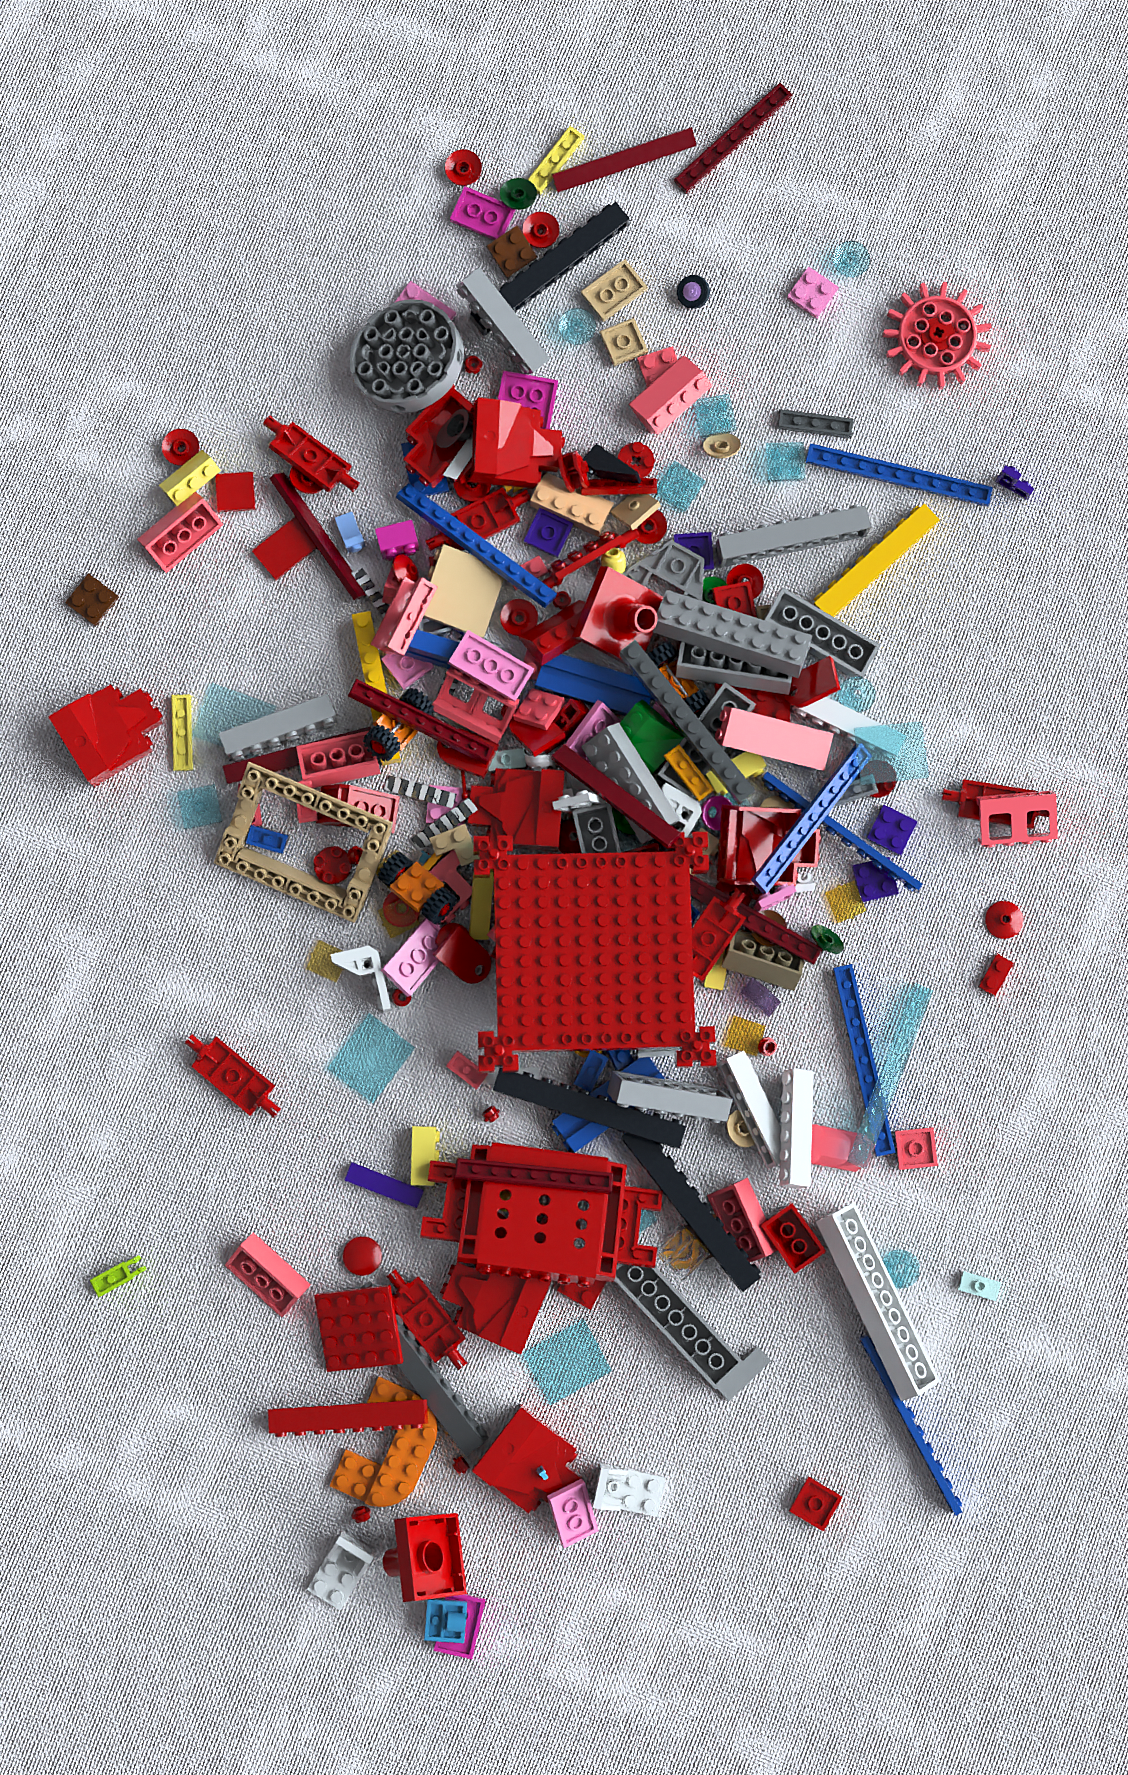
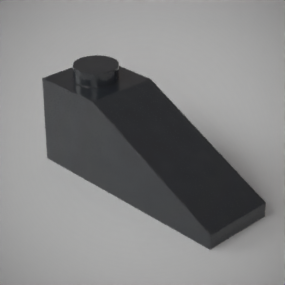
(609, 467)

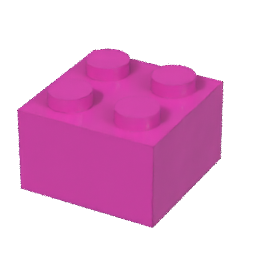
(397, 540)

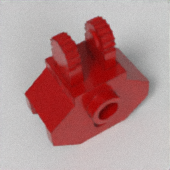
(573, 471)

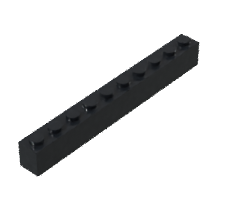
(560, 259)
(589, 1108)
(693, 1211)

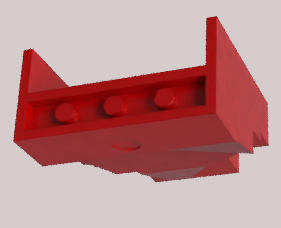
(511, 444)
(427, 457)
(107, 731)
(520, 807)
(750, 837)
(495, 1305)
(516, 1455)

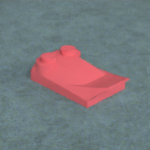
(832, 1147)

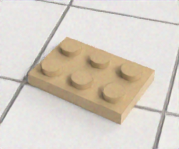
(614, 290)

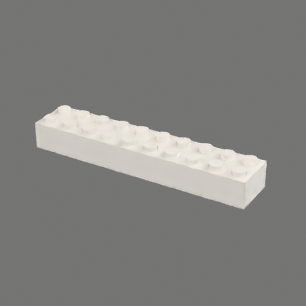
(878, 1302)

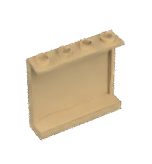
(463, 592)

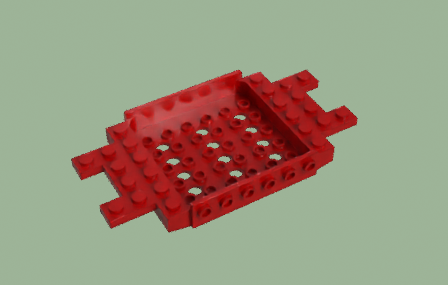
(610, 1219)

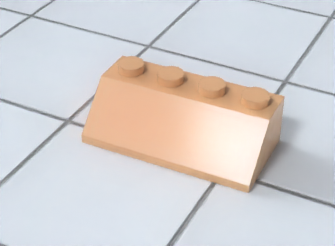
(585, 511)

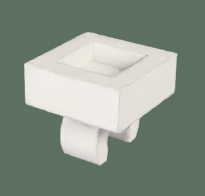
(805, 884)

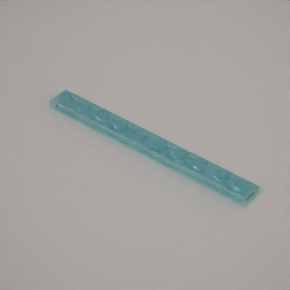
(889, 1076)

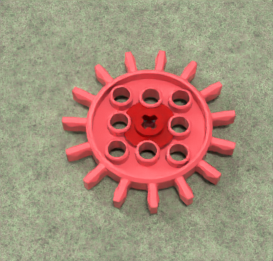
(933, 364)

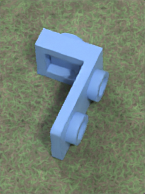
(350, 532)

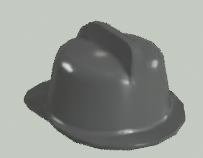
(456, 429)

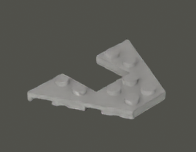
(675, 566)

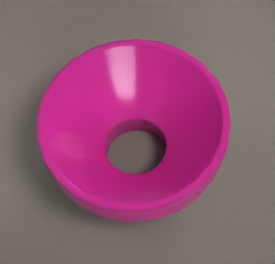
(713, 801)

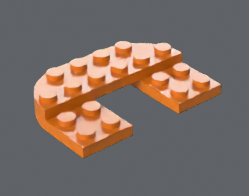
(403, 1464)

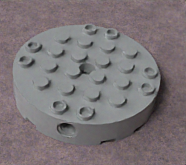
(407, 356)

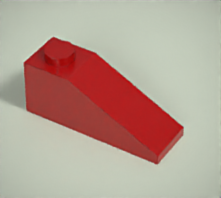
(569, 719)

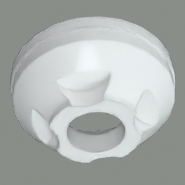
(540, 762)

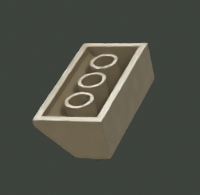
(762, 962)

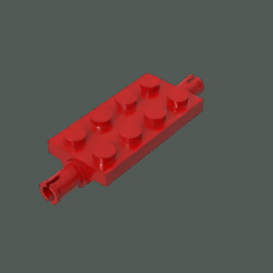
(310, 456)
(485, 517)
(591, 551)
(970, 810)
(714, 932)
(233, 1076)
(427, 1319)

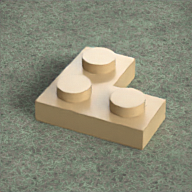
(455, 839)

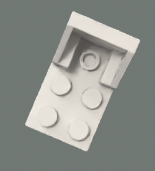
(576, 796)
(683, 806)
(354, 962)
(627, 1490)
(341, 1570)

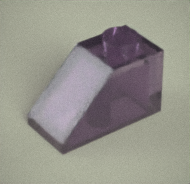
(760, 997)

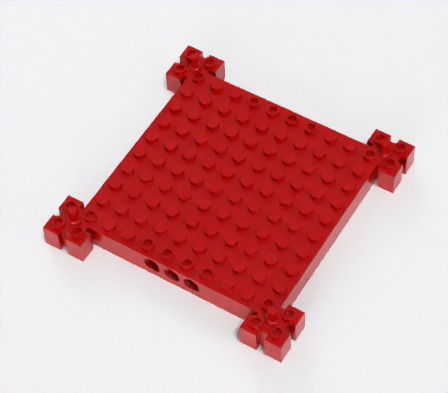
(593, 952)

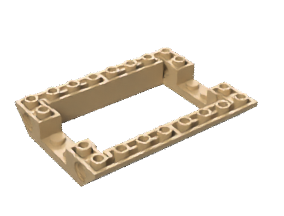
(288, 879)

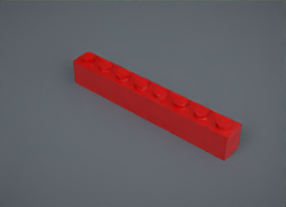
(347, 1417)

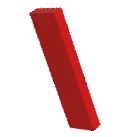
(613, 487)

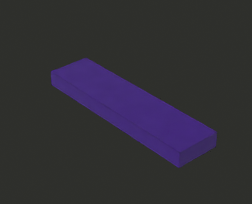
(384, 1185)

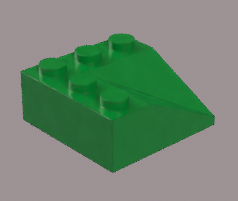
(650, 734)

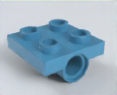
(445, 1620)

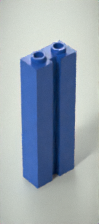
(431, 648)
(590, 682)
(580, 1132)

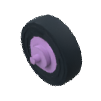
(693, 291)

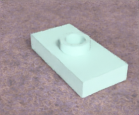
(508, 760)
(979, 1286)

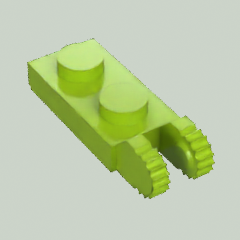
(115, 1277)

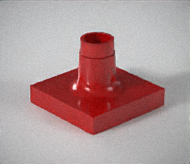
(617, 614)
(427, 1557)

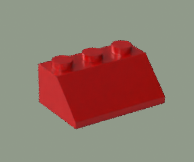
(793, 1237)

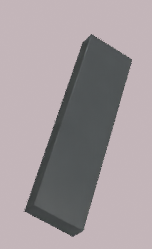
(815, 423)

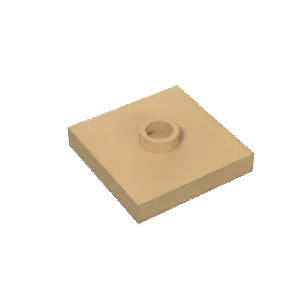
(623, 342)
(635, 509)

